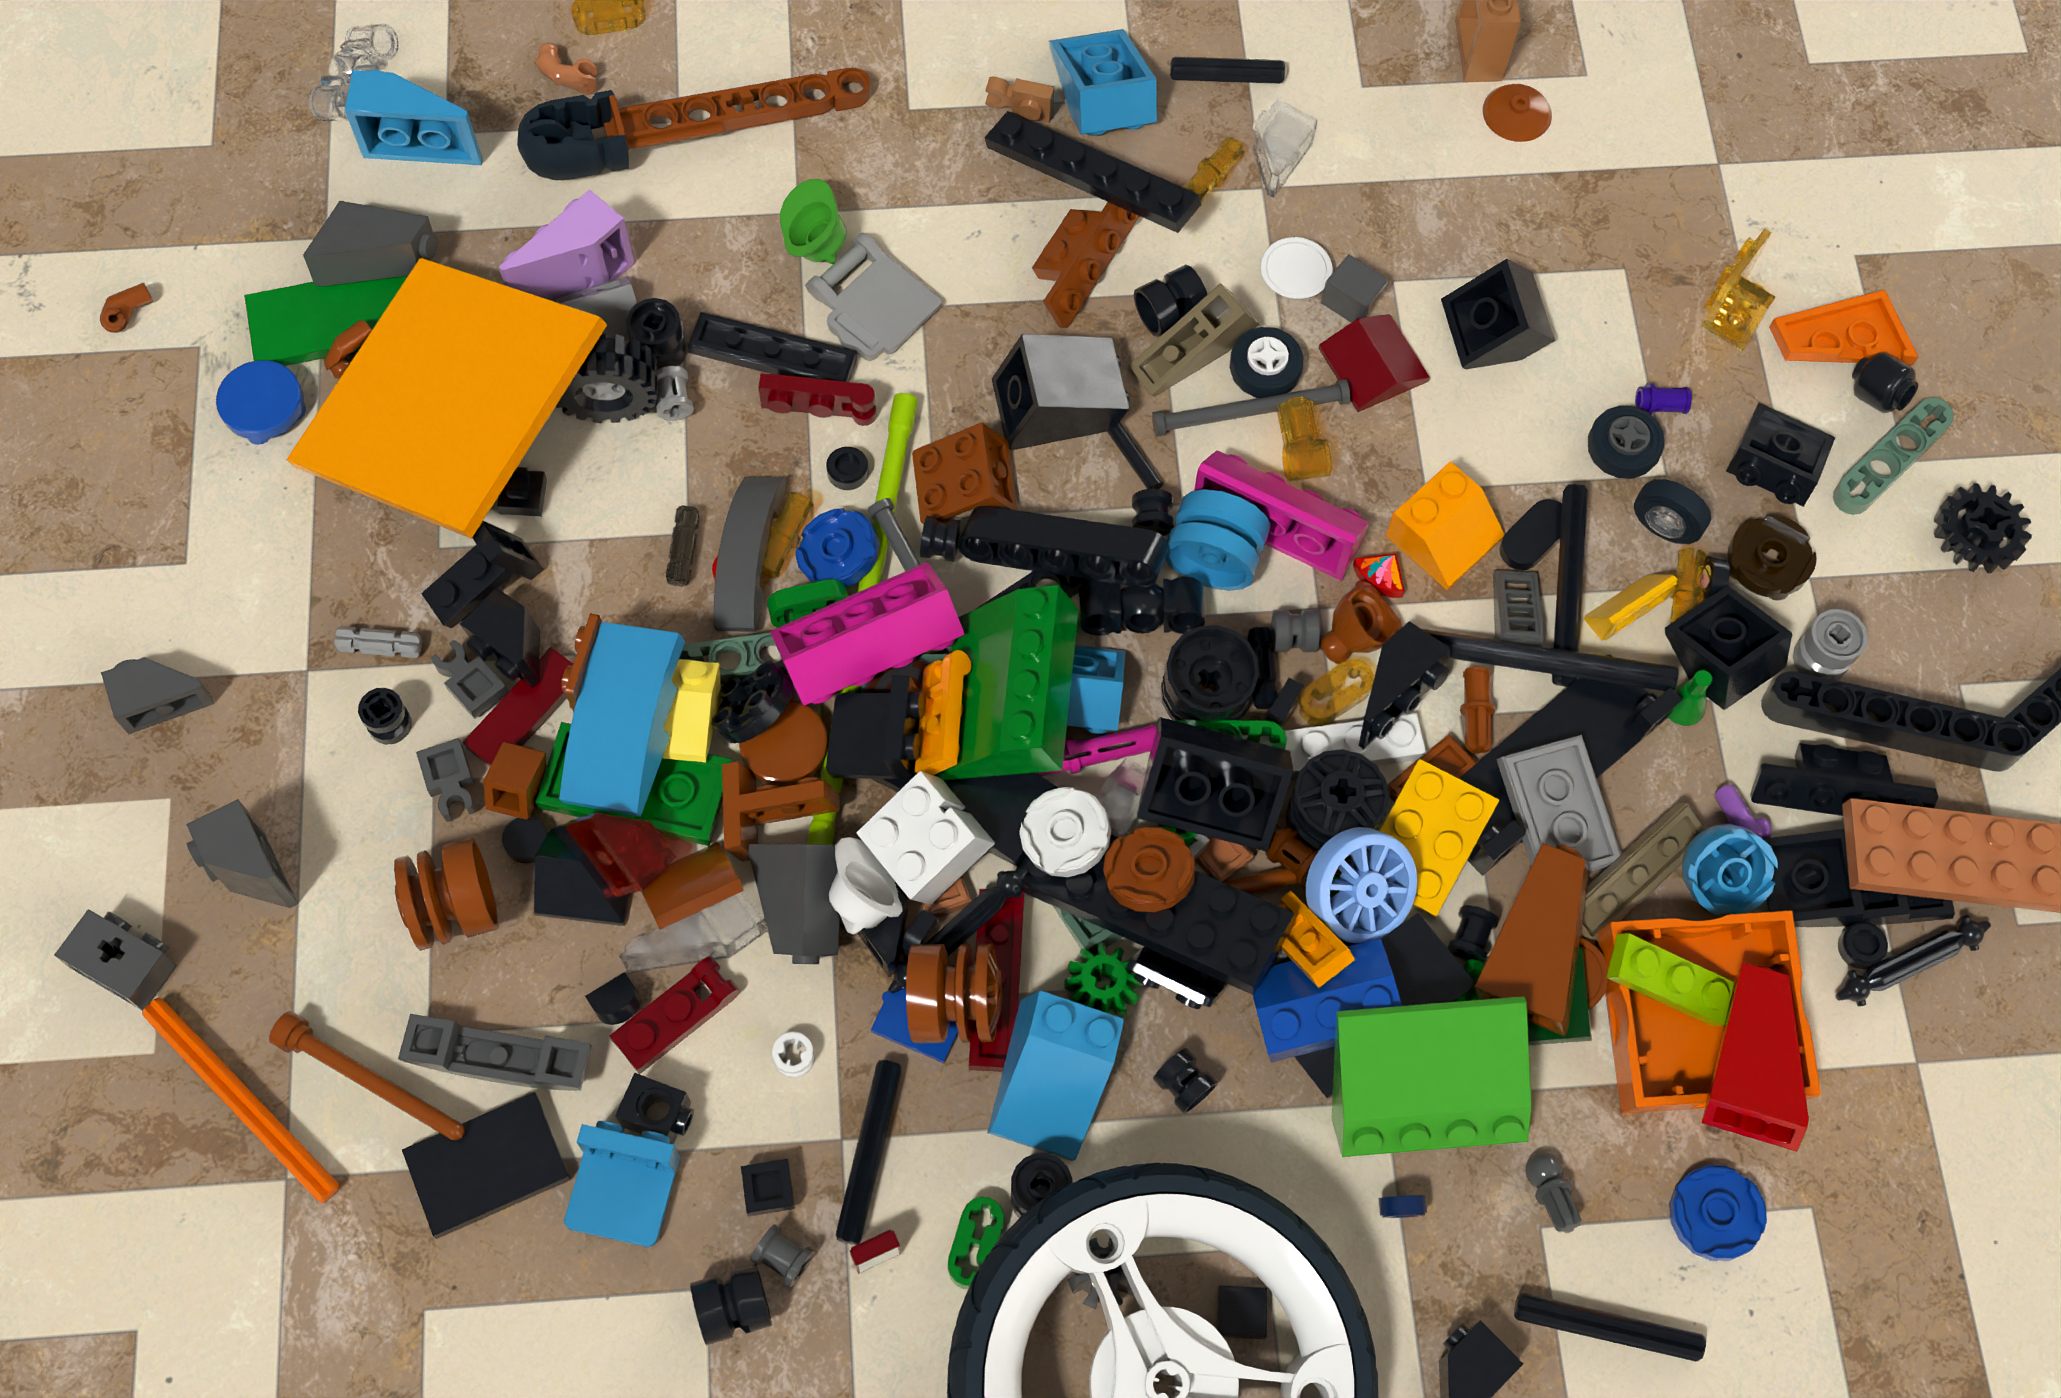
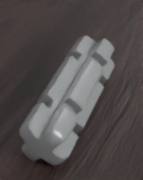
(378, 642)

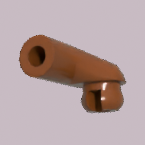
(121, 305)
(344, 345)

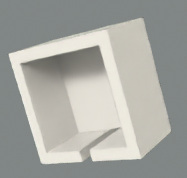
(922, 842)

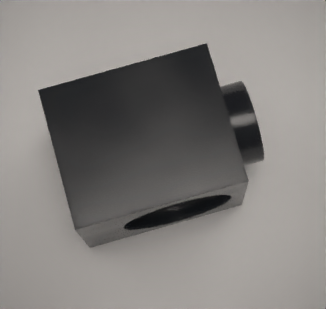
(641, 1095)

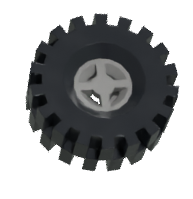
(613, 382)

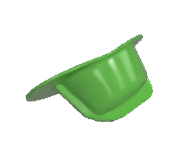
(812, 222)

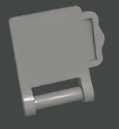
(878, 306)

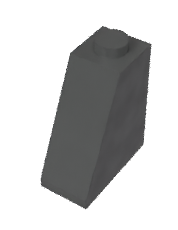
(368, 244)
(795, 898)

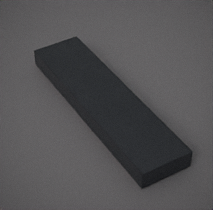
(769, 350)

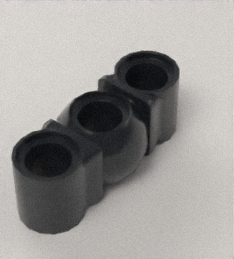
(1141, 609)

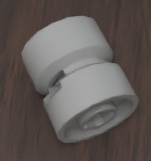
(1830, 644)

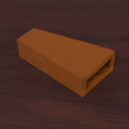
(1541, 940)

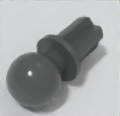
(1546, 1174)

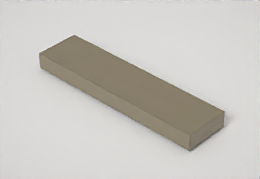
(1639, 870)

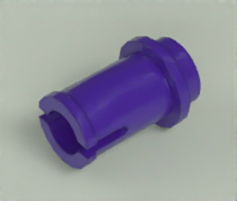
(1663, 399)

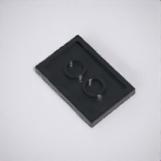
(492, 1167)

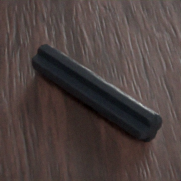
(1227, 70)

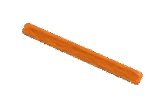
(241, 1100)

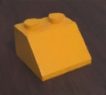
(1446, 526)

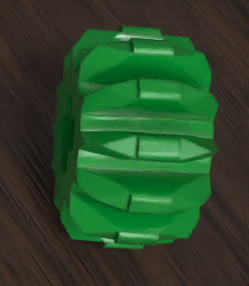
(1092, 967)

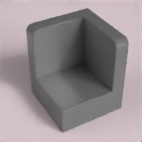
(1352, 289)

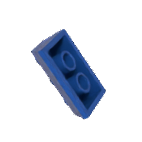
(1302, 1017)

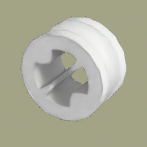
(779, 1052)

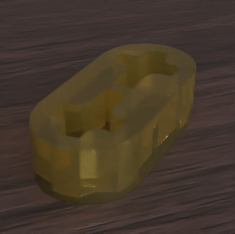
(607, 15)
(1341, 700)

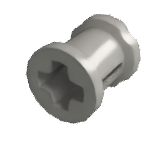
(673, 394)

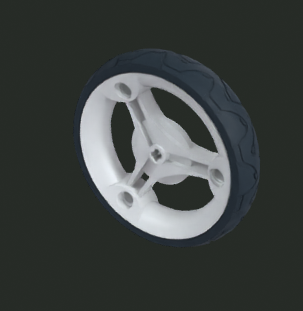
(1149, 1203)

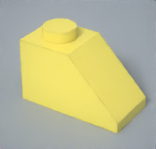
(693, 710)

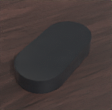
(1532, 535)

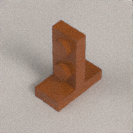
(751, 806)

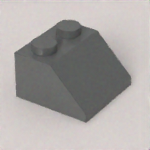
(239, 855)

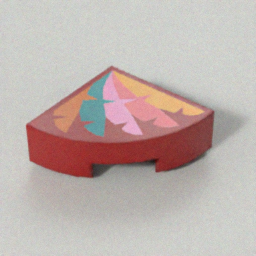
(1382, 573)

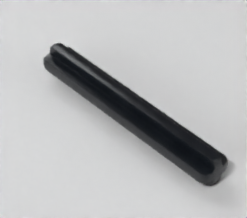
(868, 1152)
(1610, 1327)

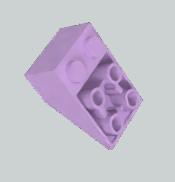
(572, 252)

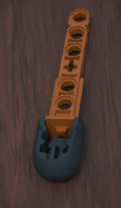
(559, 140)

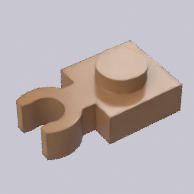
(1026, 98)

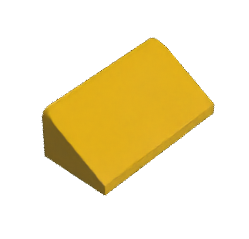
(1630, 604)

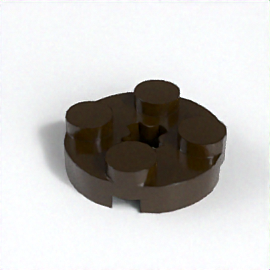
(1767, 578)

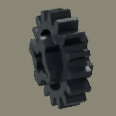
(1982, 528)

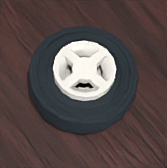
(1278, 353)

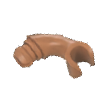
(577, 76)

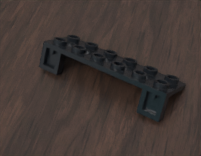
(1611, 724)

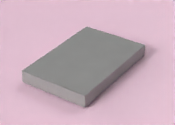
(1559, 801)

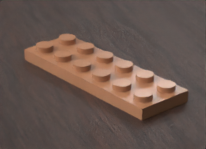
(1953, 855)

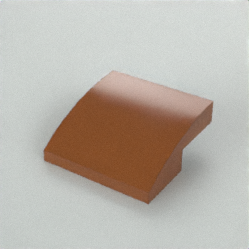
(691, 885)

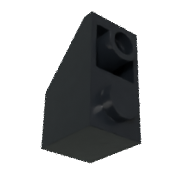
(507, 635)

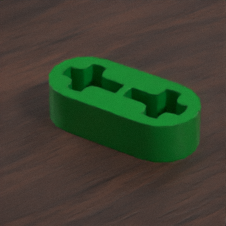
(804, 599)
(964, 1238)

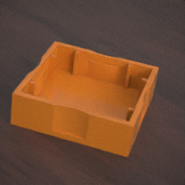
(1669, 1057)

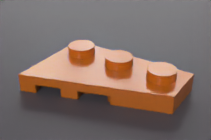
(1844, 332)

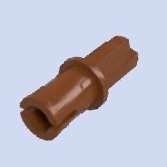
(1477, 709)

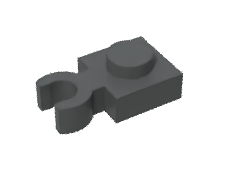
(471, 684)
(445, 773)

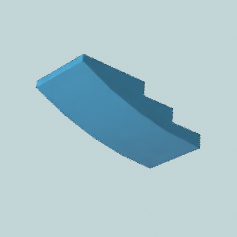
(621, 719)

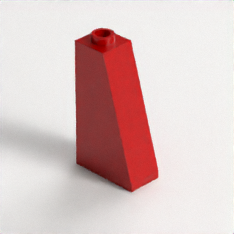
(1758, 1066)

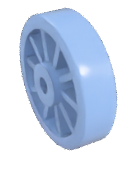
(1362, 884)

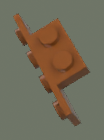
(1079, 257)

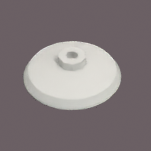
(1296, 267)

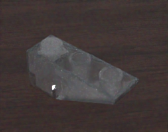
(712, 932)

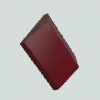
(1373, 360)

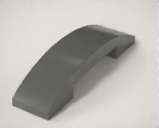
(743, 552)
(494, 1055)

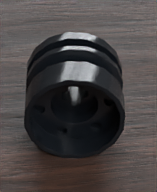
(1209, 657)
(1315, 808)

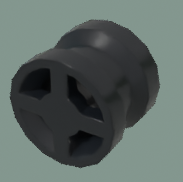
(1153, 510)
(940, 538)

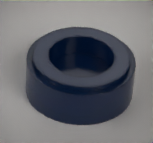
(1402, 1206)

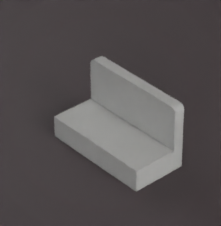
(607, 300)

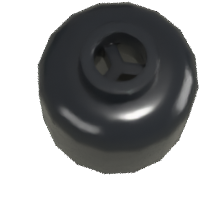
(1884, 382)

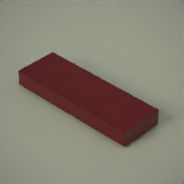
(520, 710)

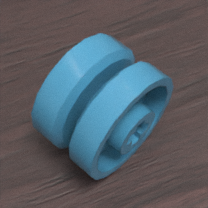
(1217, 539)

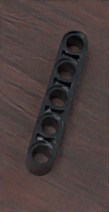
(1063, 546)

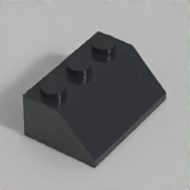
(1215, 784)

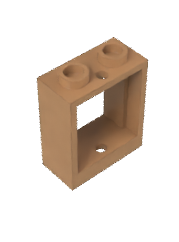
(1486, 37)

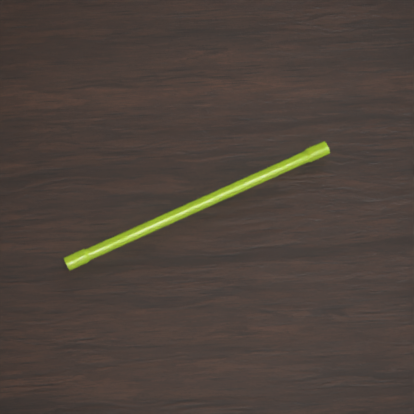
(900, 427)

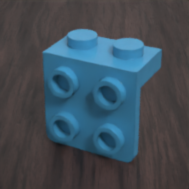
(622, 1184)

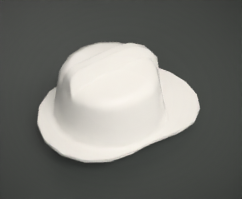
(862, 887)

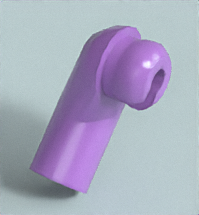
(1738, 813)

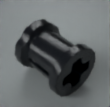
(1473, 933)

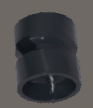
(1166, 302)
(660, 328)
(1036, 1179)
(730, 1304)

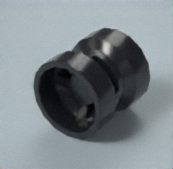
(389, 725)
(1176, 1077)

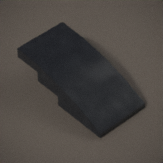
(996, 804)
(1817, 890)
(1423, 975)

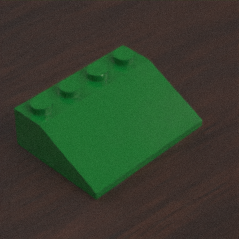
(1016, 684)

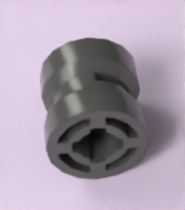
(1295, 631)

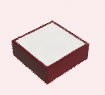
(875, 1251)

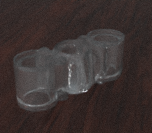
(363, 50)

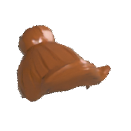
(1359, 624)

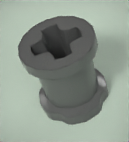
(782, 1255)

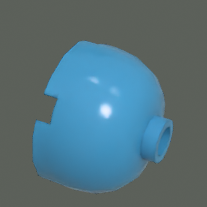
(1729, 869)

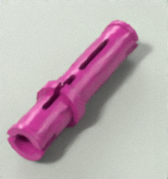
(1140, 739)

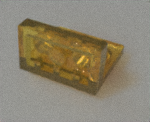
(1736, 303)

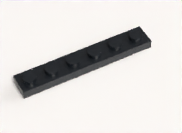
(1093, 171)

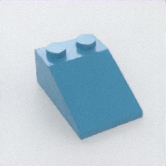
(1105, 82)
(407, 122)
(1054, 1073)

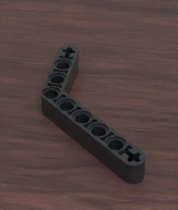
(1799, 697)

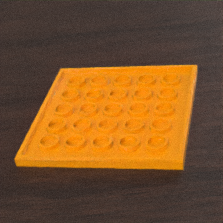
(447, 395)

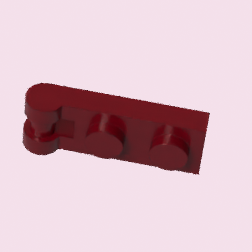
(818, 397)
(674, 1015)

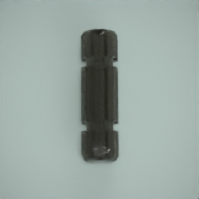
(682, 546)

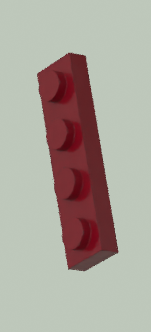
(1005, 934)

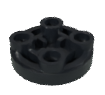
(752, 703)

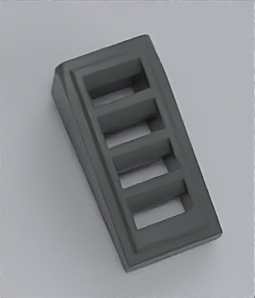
(1502, 620)

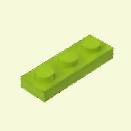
(1670, 979)

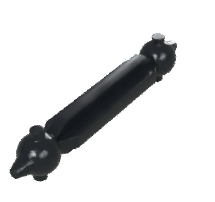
(970, 919)
(1913, 960)

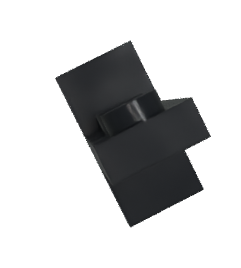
(479, 573)

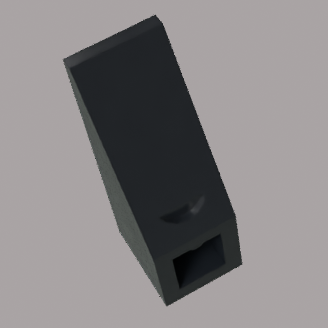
(1406, 670)

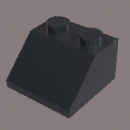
(1497, 317)
(1732, 643)

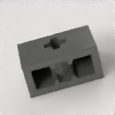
(92, 953)

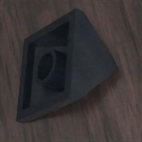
(571, 885)

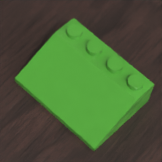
(1431, 1076)

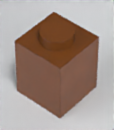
(514, 780)

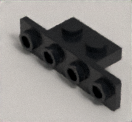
(1831, 777)

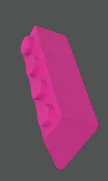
(1299, 519)
(867, 634)

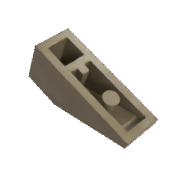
(1194, 341)

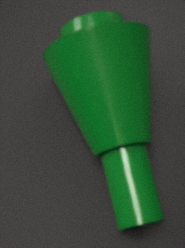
(1694, 699)

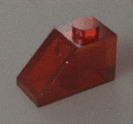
(622, 850)

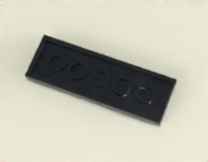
(1209, 930)

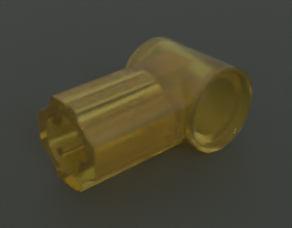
(1303, 449)

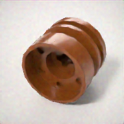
(445, 894)
(952, 993)

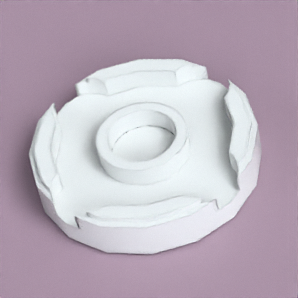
(1065, 832)

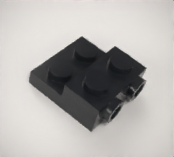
(1781, 455)

